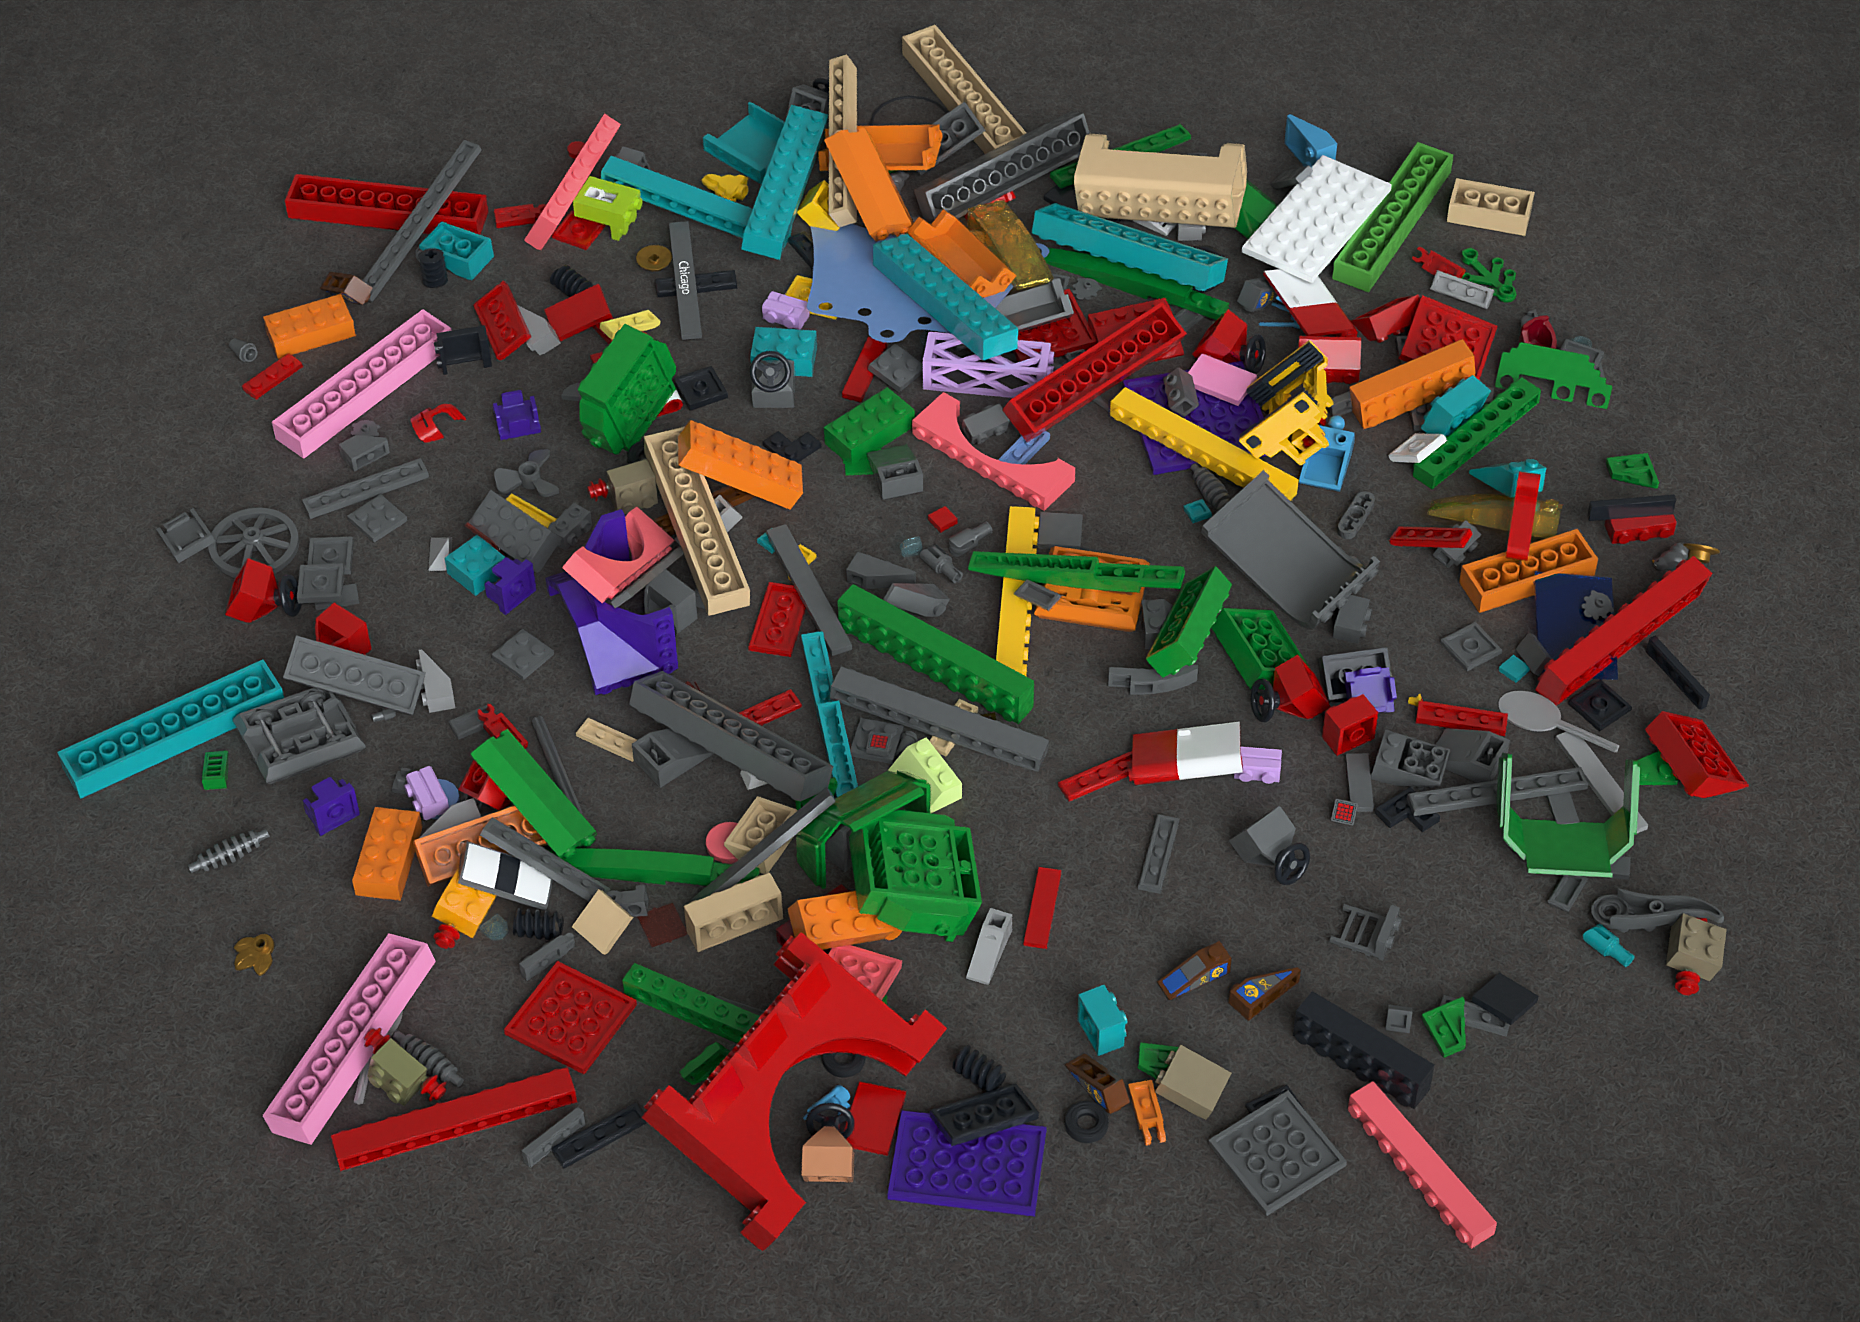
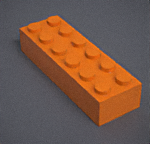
(1411, 384)
(740, 464)
(1506, 580)
(441, 851)

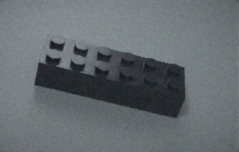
(1363, 1050)

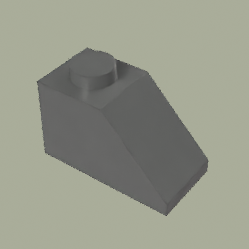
(363, 450)

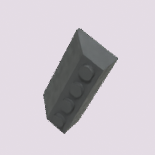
(957, 130)

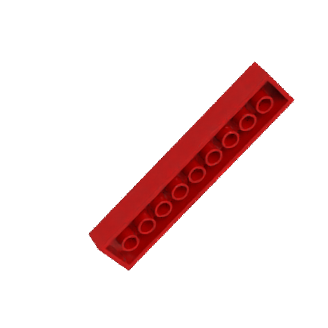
(377, 204)
(1094, 372)
(1623, 630)

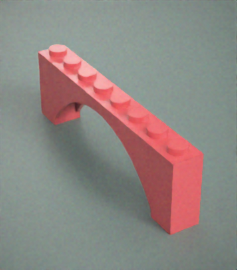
(572, 182)
(1034, 483)
(609, 577)

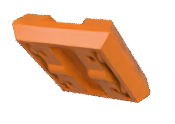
(1120, 608)

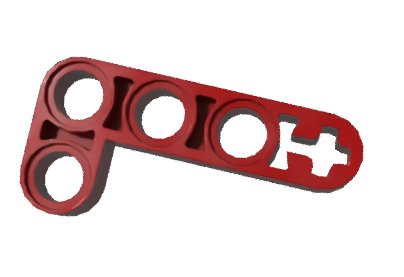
(1523, 516)

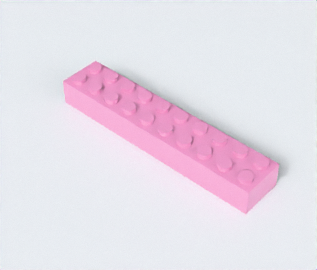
(359, 385)
(339, 1049)

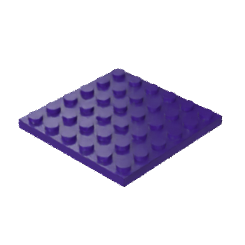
(1212, 415)

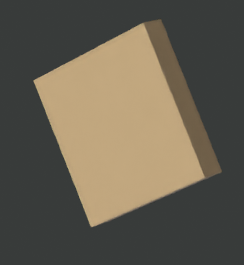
(602, 922)

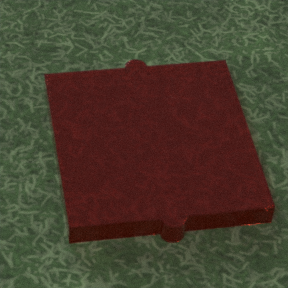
(476, 532)
(662, 925)

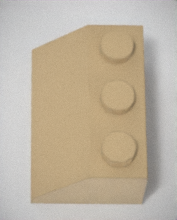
(754, 826)

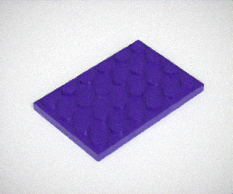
(981, 1174)

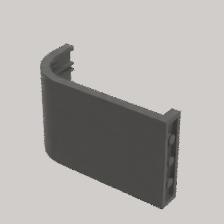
(1285, 553)

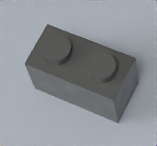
(1351, 619)

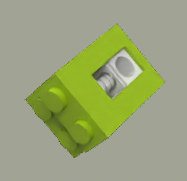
(608, 204)

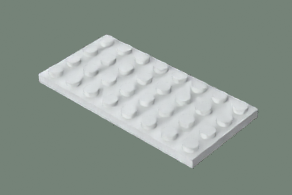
(1316, 219)

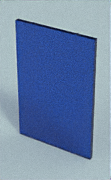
(1561, 616)

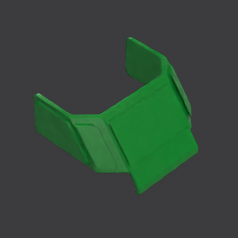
(857, 810)
(1573, 847)

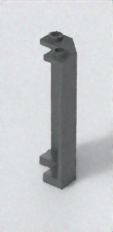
(1035, 307)

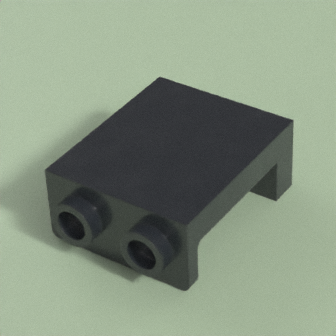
(462, 347)

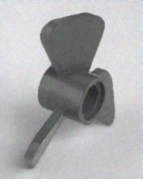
(527, 476)

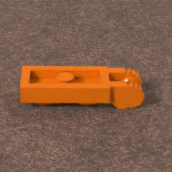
(1147, 1109)

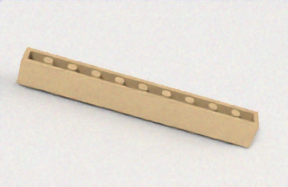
(841, 117)

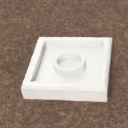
(1417, 448)

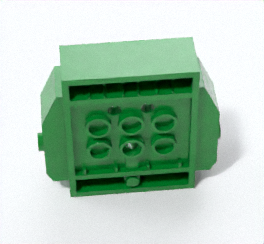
(626, 390)
(935, 876)

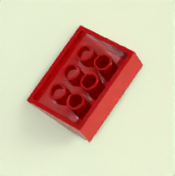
(1109, 321)
(1694, 755)

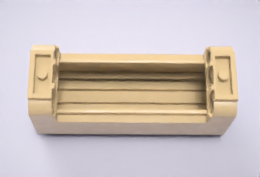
(1160, 184)

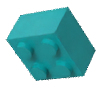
(473, 564)
(1101, 1019)

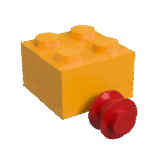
(460, 910)

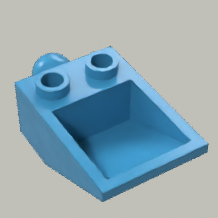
(1308, 141)
(1329, 464)

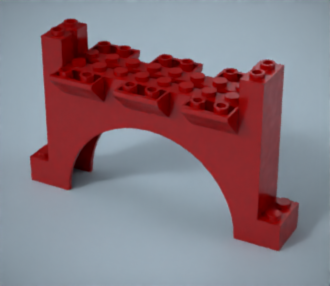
(728, 1116)

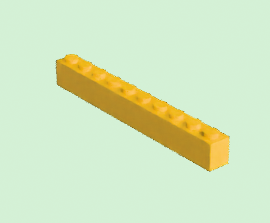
(1196, 442)
(1013, 613)

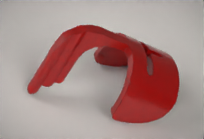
(432, 433)

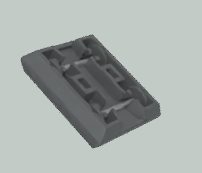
(298, 734)

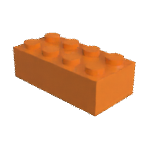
(309, 326)
(387, 853)
(836, 921)

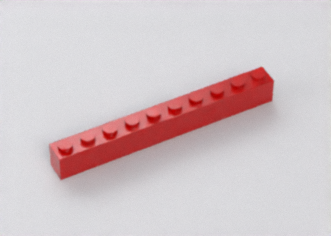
(453, 1118)

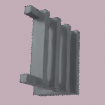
(1382, 936)

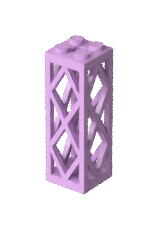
(971, 366)

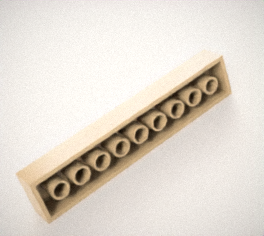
(957, 82)
(697, 526)

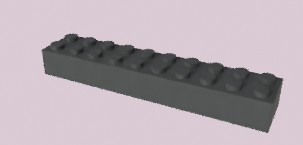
(1004, 168)
(731, 736)

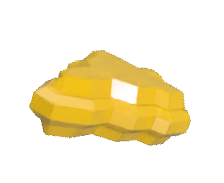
(727, 186)

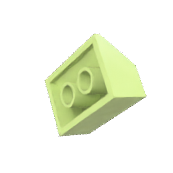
(925, 762)

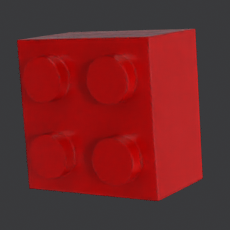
(1350, 724)

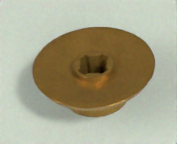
(654, 257)
(1701, 552)

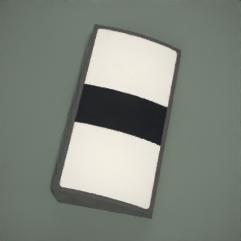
(503, 876)

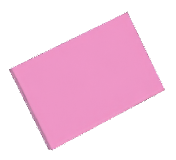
(1221, 379)

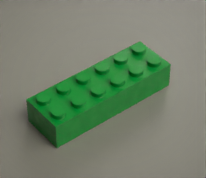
(1189, 622)

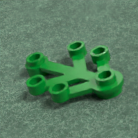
(1504, 292)

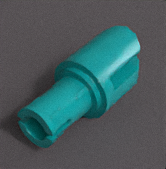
(1607, 944)

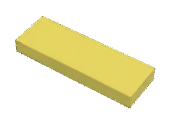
(641, 321)

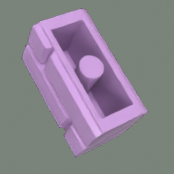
(785, 310)
(1260, 765)
(426, 792)

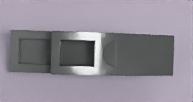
(1148, 681)

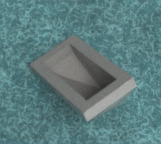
(439, 549)

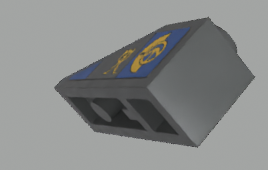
(1256, 294)

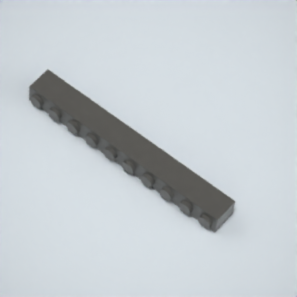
(939, 719)

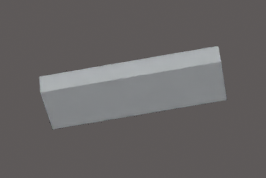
(1462, 289)

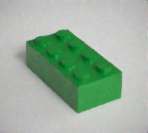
(869, 426)

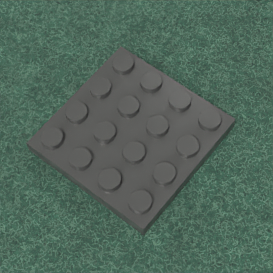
(1277, 1153)

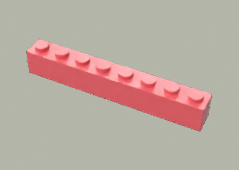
(1422, 1165)

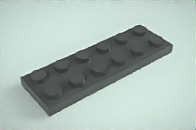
(354, 675)

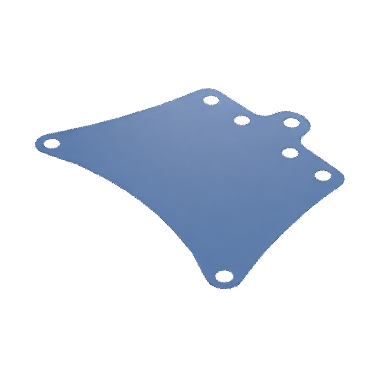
(851, 282)

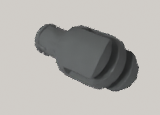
(968, 539)
(941, 562)

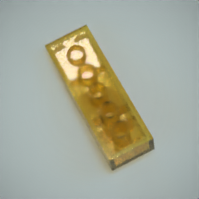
(1010, 241)
(1496, 512)

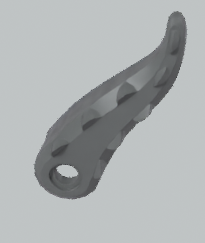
(1649, 911)

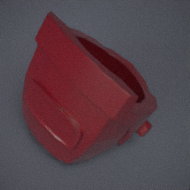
(1538, 332)

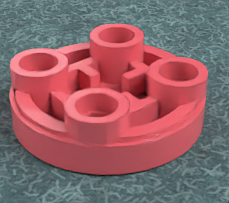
(715, 842)

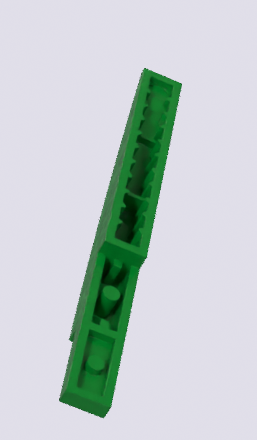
(1136, 282)
(1077, 571)
(650, 866)

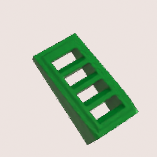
(218, 781)

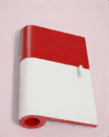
(1311, 305)
(1186, 753)

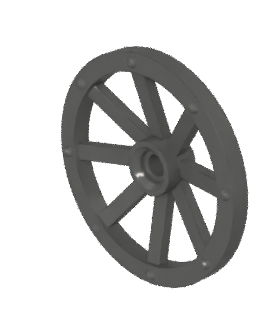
(254, 539)

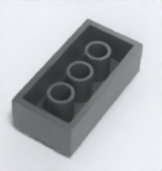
(515, 531)

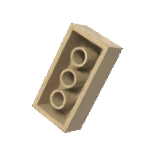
(1490, 207)
(733, 912)

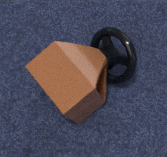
(828, 1153)

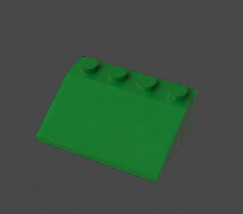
(1254, 642)

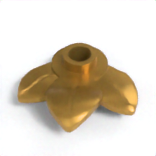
(252, 955)

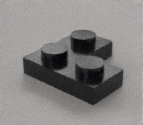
(795, 450)
(1398, 809)

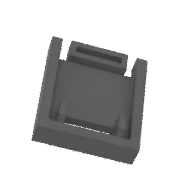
(186, 535)

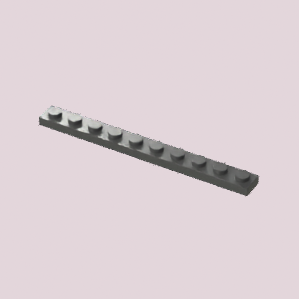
(421, 217)

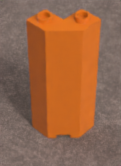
(900, 146)
(869, 183)
(962, 253)

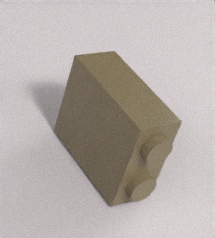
(1192, 1082)

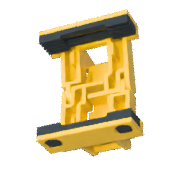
(1287, 413)

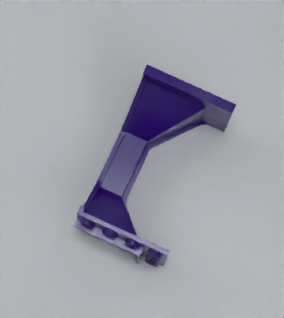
(614, 640)

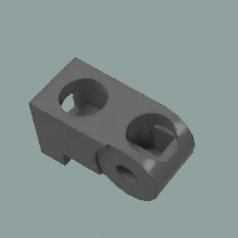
(633, 901)

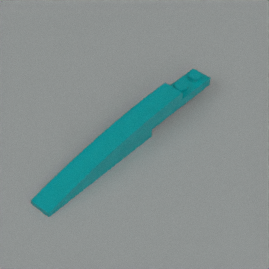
(829, 712)

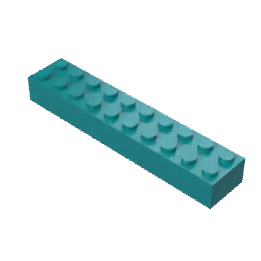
(785, 182)
(1130, 246)
(945, 297)
(167, 729)

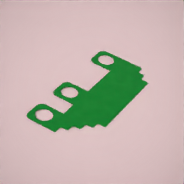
(1557, 365)

